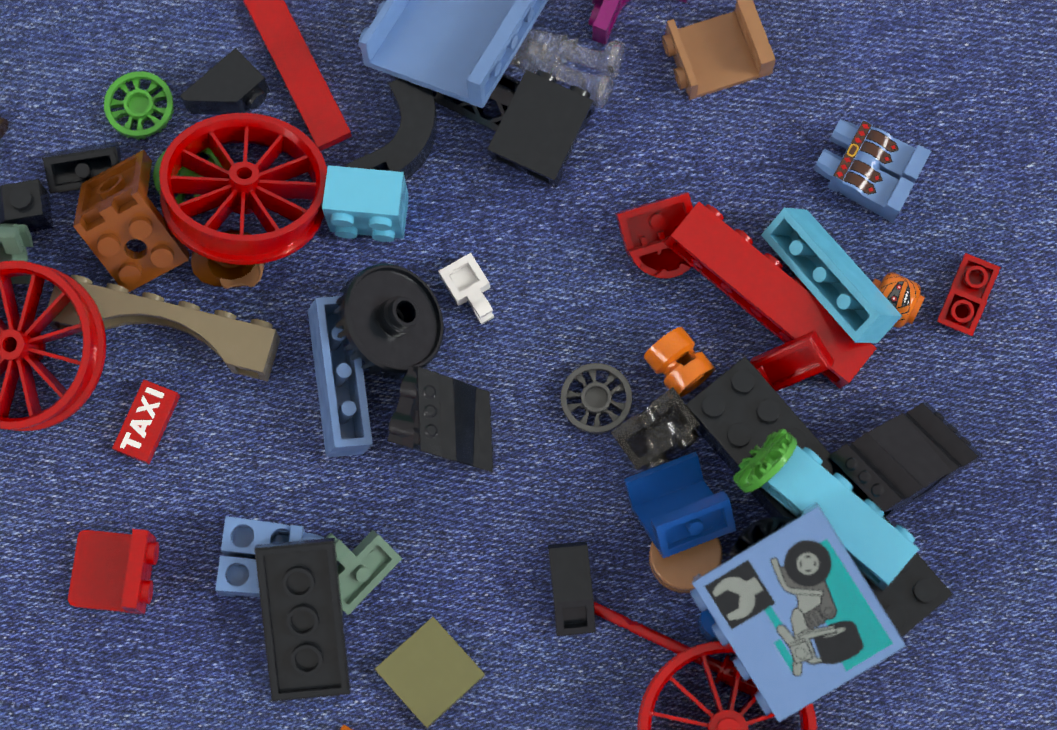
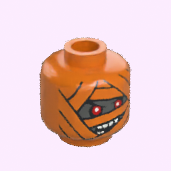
(903, 295)

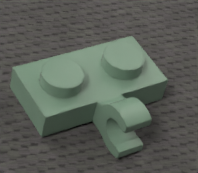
(363, 568)

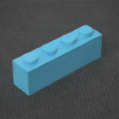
(831, 275)
(870, 540)

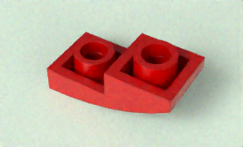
(968, 294)

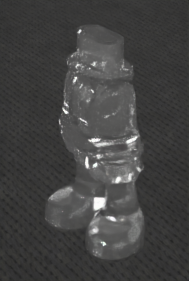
(551, 51)

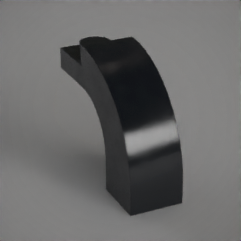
(415, 134)

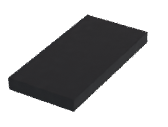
(303, 619)

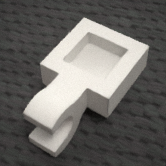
(467, 283)

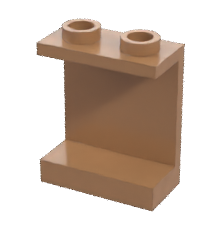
(719, 51)

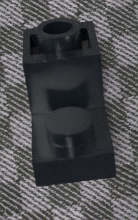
(572, 588)

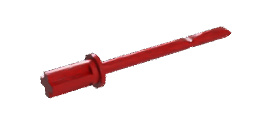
(725, 670)

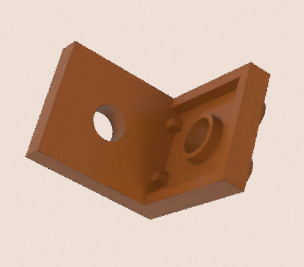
(117, 210)

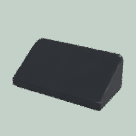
(72, 167)

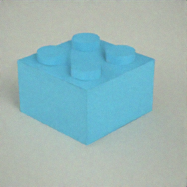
(365, 203)

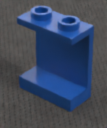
(678, 505)

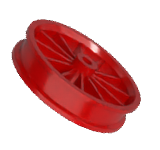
(242, 188)
(25, 347)
(721, 720)

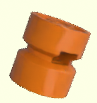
(669, 353)

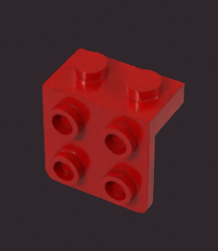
(113, 571)

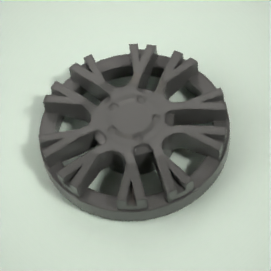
(596, 398)

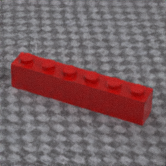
(764, 288)

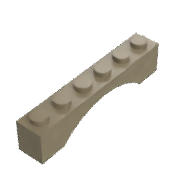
(243, 346)

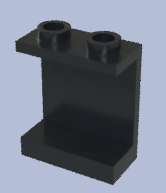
(540, 126)

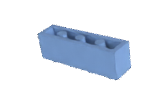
(338, 384)

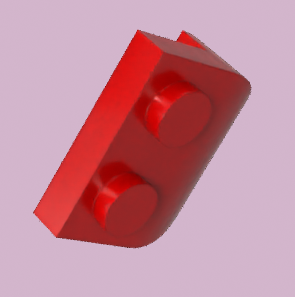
(647, 229)

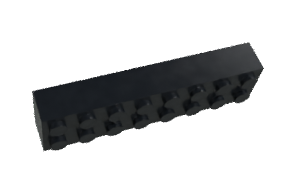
(741, 413)

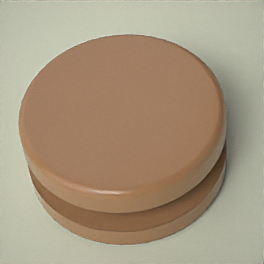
(679, 569)

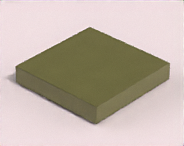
(430, 672)

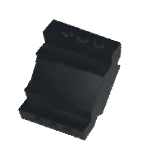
(443, 418)
(905, 457)

